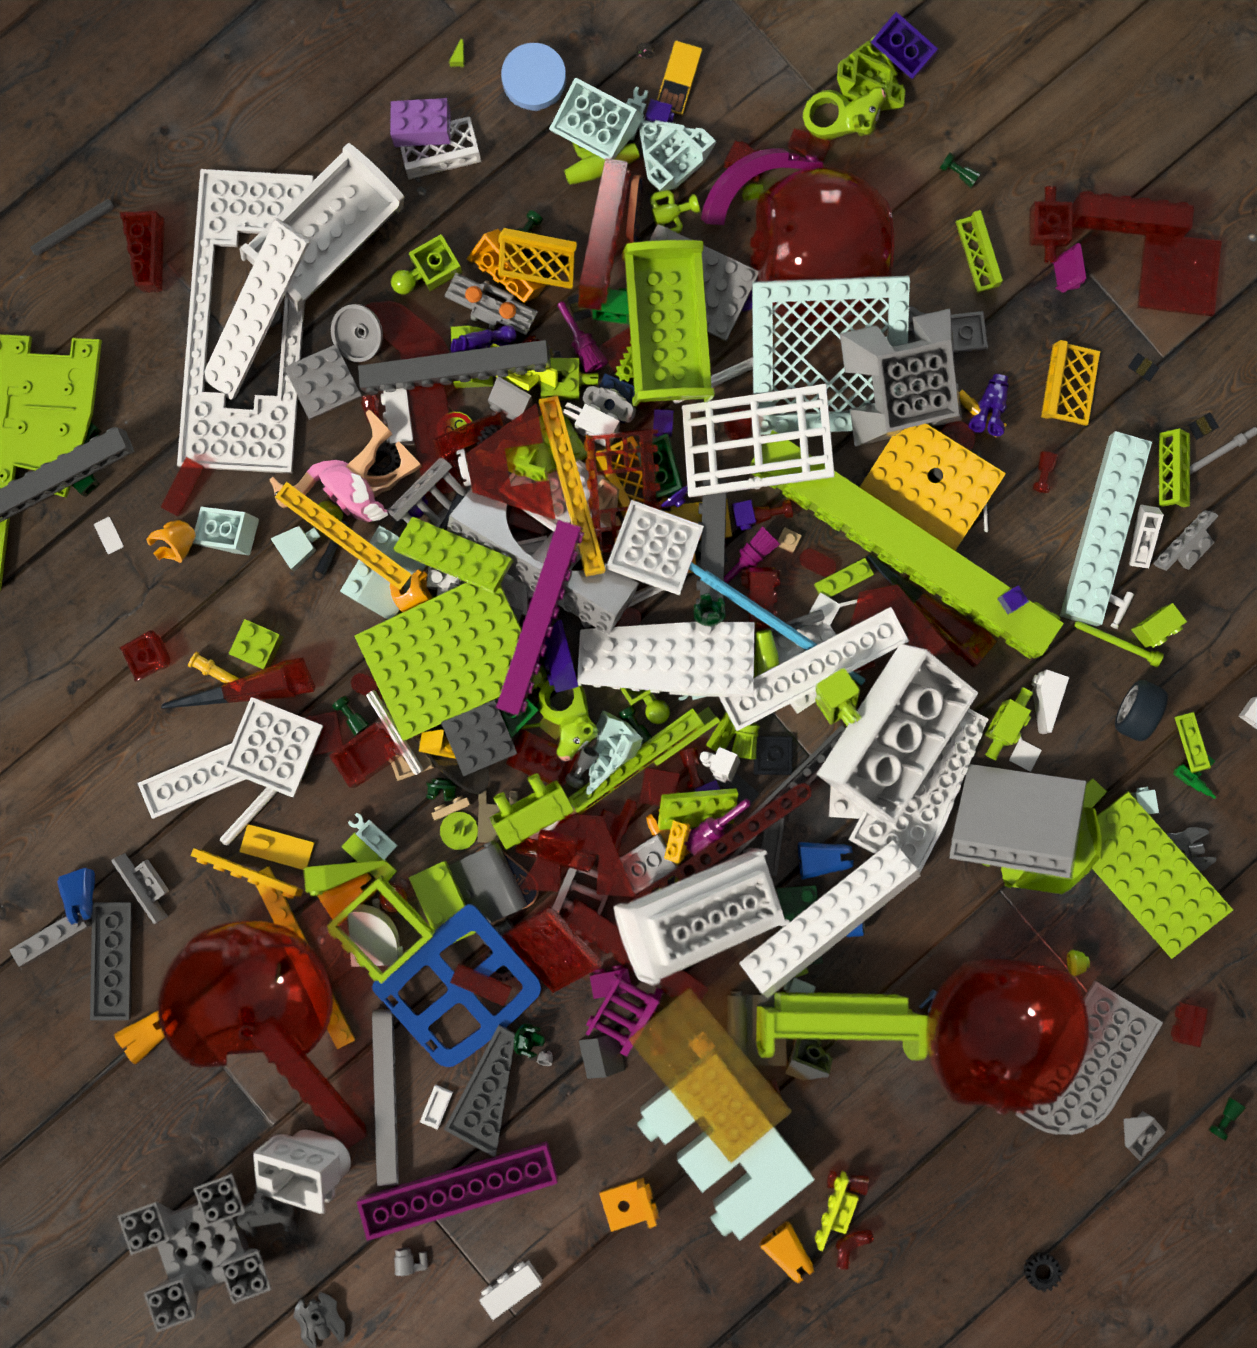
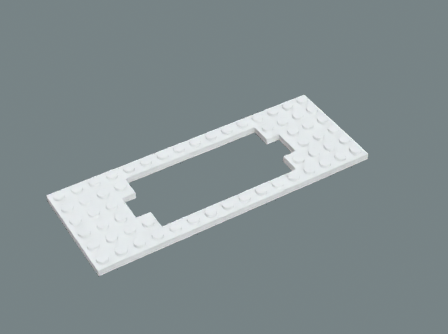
(208, 431)

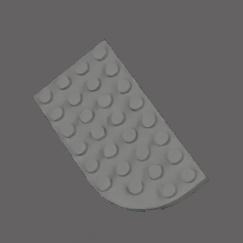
(1115, 1047)

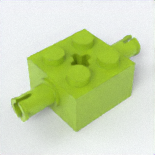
(572, 380)
(1008, 722)

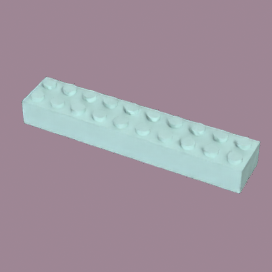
(1105, 529)

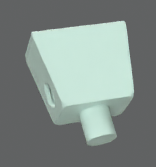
(296, 545)

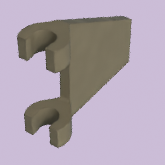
(486, 831)

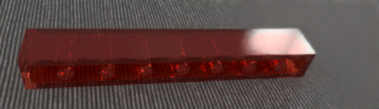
(309, 1082)

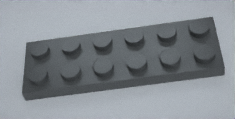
(111, 961)

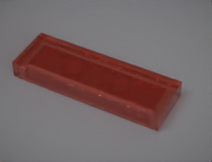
(182, 486)
(481, 984)

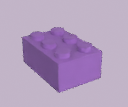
(420, 122)

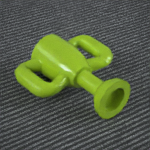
(668, 212)

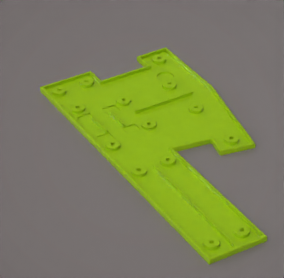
(42, 407)

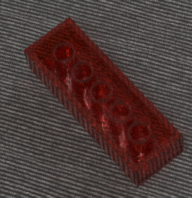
(1131, 215)

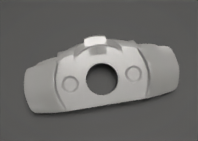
(598, 396)

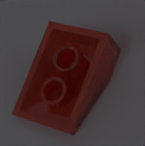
(540, 757)

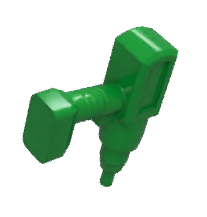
(1192, 779)

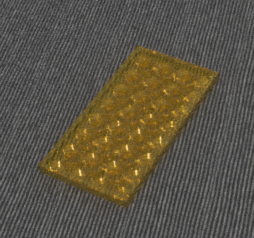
(710, 1075)

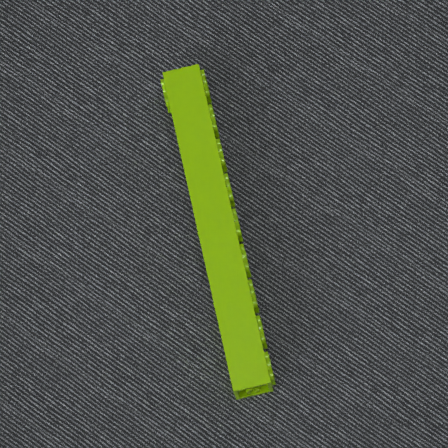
(914, 552)

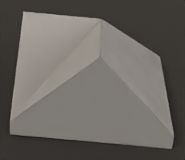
(1142, 1134)

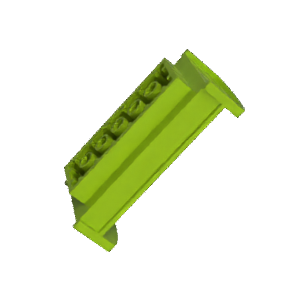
(668, 320)
(841, 1018)

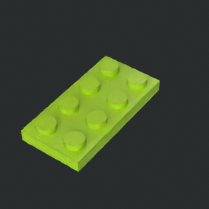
(696, 807)

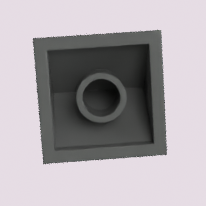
(601, 1056)

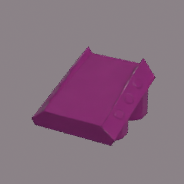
(1070, 269)

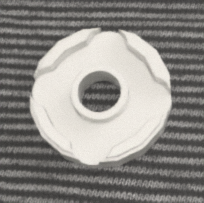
(464, 467)

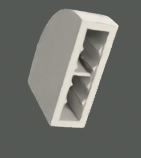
(374, 935)

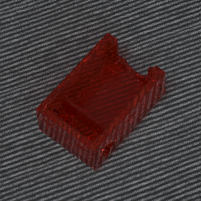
(365, 755)

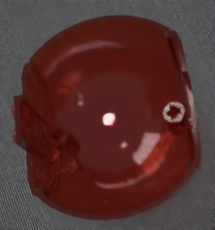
(822, 228)
(227, 986)
(1007, 1034)

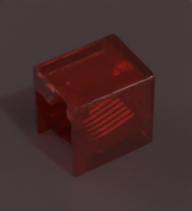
(656, 784)

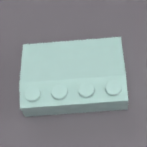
(595, 120)
(372, 589)

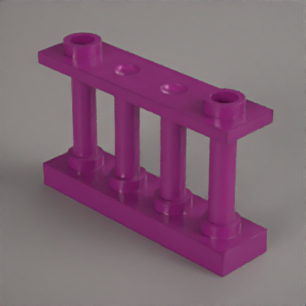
(642, 1013)

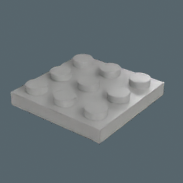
(322, 382)

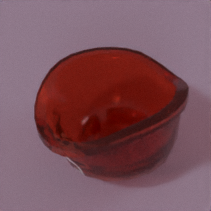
(738, 428)

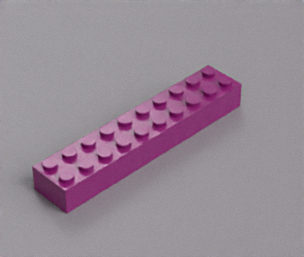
(457, 1190)

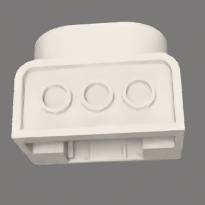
(301, 1168)

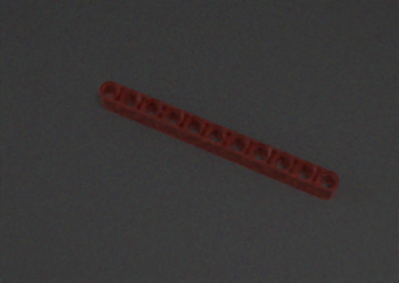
(727, 839)

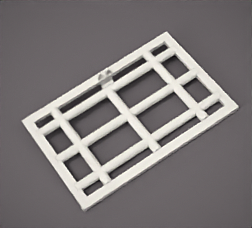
(757, 440)

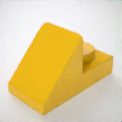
(436, 743)

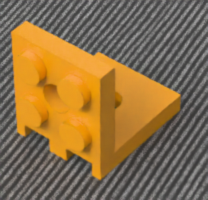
(638, 1196)

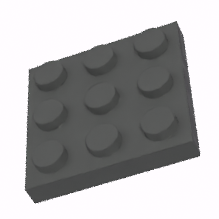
(479, 738)

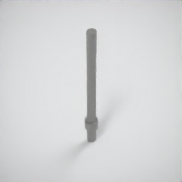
(1239, 440)

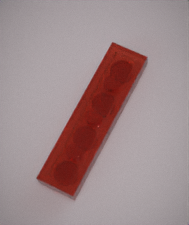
(464, 435)

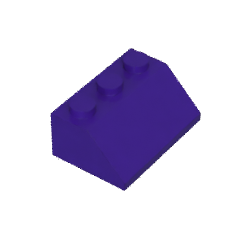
(905, 46)
(559, 660)

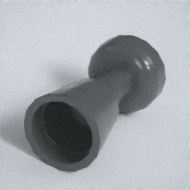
(585, 761)

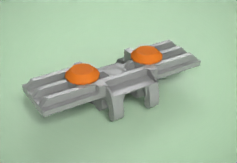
(488, 309)

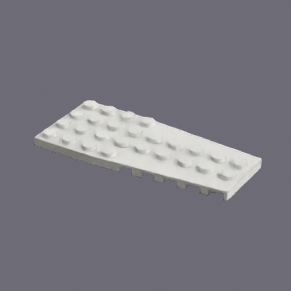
(671, 658)
(932, 802)

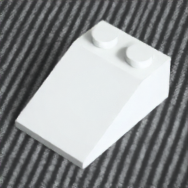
(1047, 696)

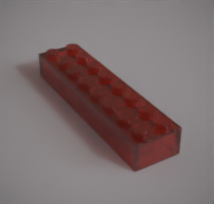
(604, 234)
(607, 935)

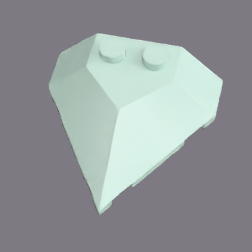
(672, 152)
(615, 744)

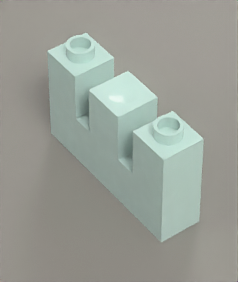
(771, 1166)

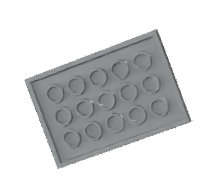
(725, 285)

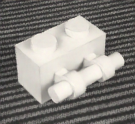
(722, 764)

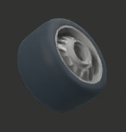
(1141, 710)

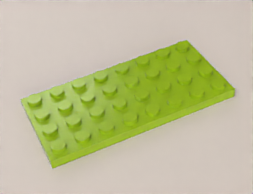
(1155, 877)

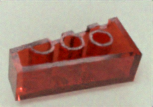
(145, 245)

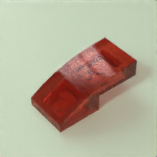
(808, 145)

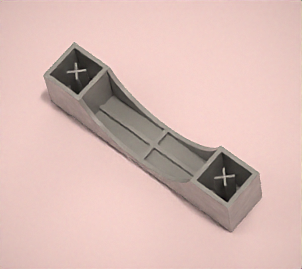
(593, 598)

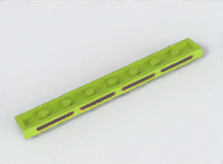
(647, 754)

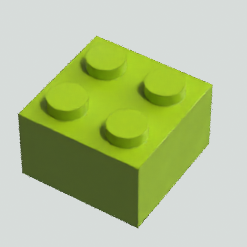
(1159, 625)
(256, 645)

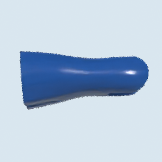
(822, 858)
(77, 894)

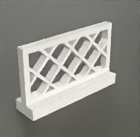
(442, 160)

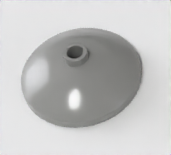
(348, 335)

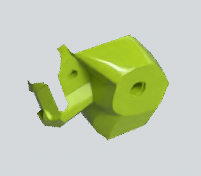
(1087, 855)

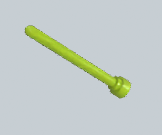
(1153, 657)

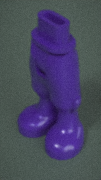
(484, 339)
(995, 399)

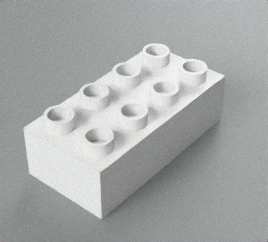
(899, 734)

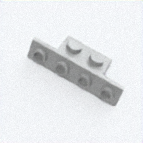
(1190, 544)
(144, 884)

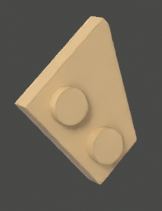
(608, 499)

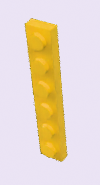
(253, 876)

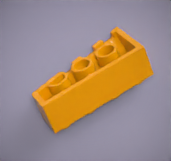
(487, 258)

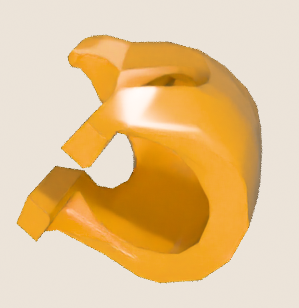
(177, 535)
(416, 595)

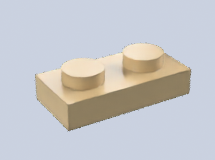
(443, 810)

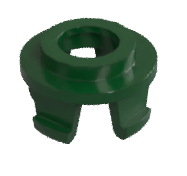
(707, 604)
(444, 783)
(524, 1044)

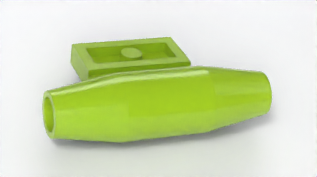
(592, 165)
(765, 652)

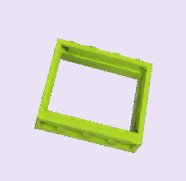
(403, 907)

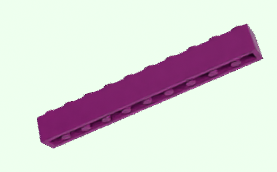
(539, 618)

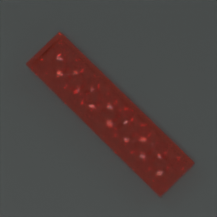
(429, 416)

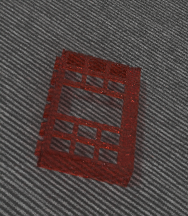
(647, 466)

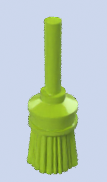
(746, 741)

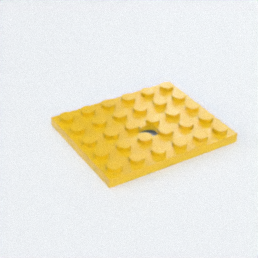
(938, 508)

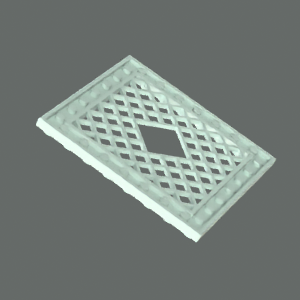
(766, 292)

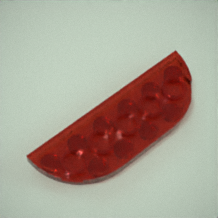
(403, 326)

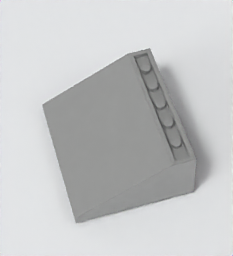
(1019, 820)

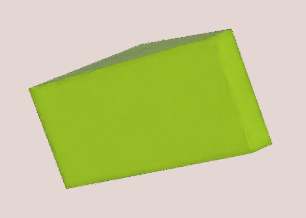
(457, 58)

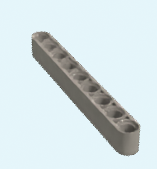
(385, 1097)

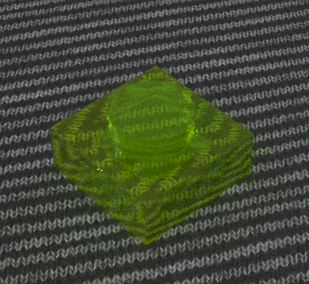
(752, 192)

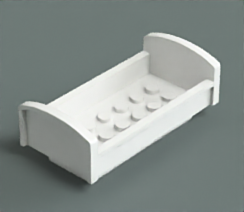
(336, 217)
(699, 916)

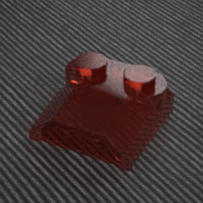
(145, 655)

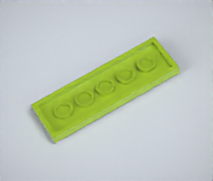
(453, 555)

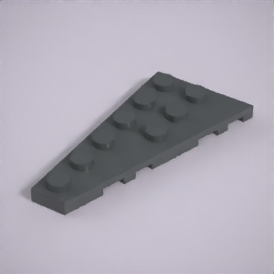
(481, 1106)

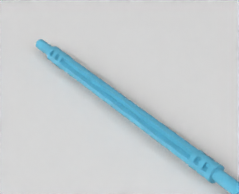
(760, 612)

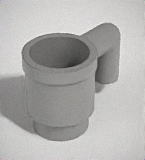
(404, 1262)

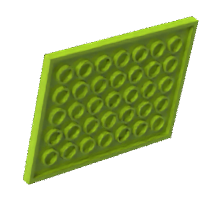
(442, 656)

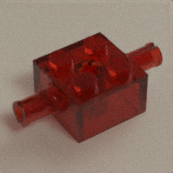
(1056, 232)

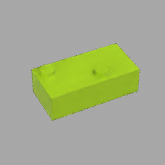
(438, 894)

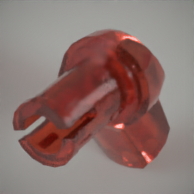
(850, 1242)

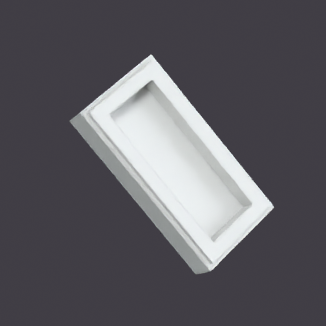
(436, 1107)

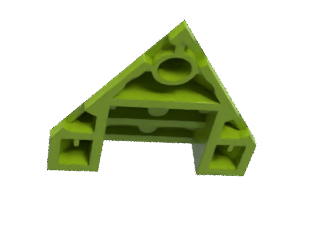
(869, 69)

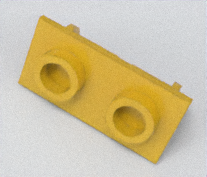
(675, 847)

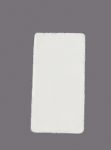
(108, 535)

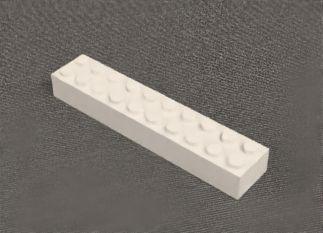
(829, 919)

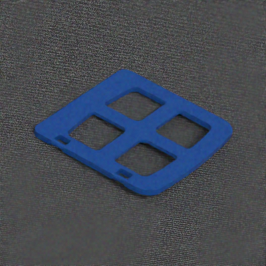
(458, 925)

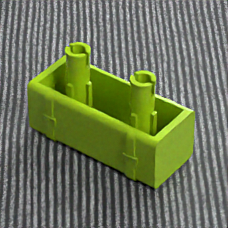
(838, 698)
(531, 813)

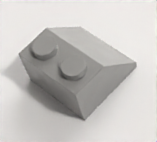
(509, 399)

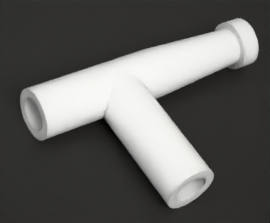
(1123, 605)

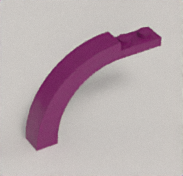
(742, 171)

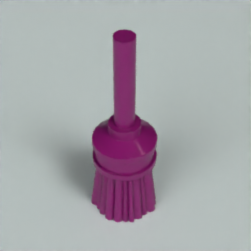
(584, 344)
(753, 552)
(711, 829)

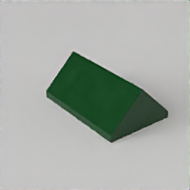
(668, 473)

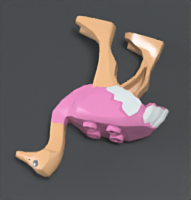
(350, 484)

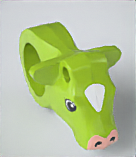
(854, 116)
(574, 722)

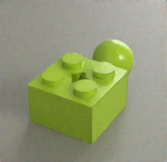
(423, 258)
(656, 710)

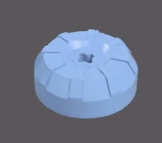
(533, 76)

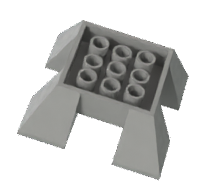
(871, 354)
(232, 1259)

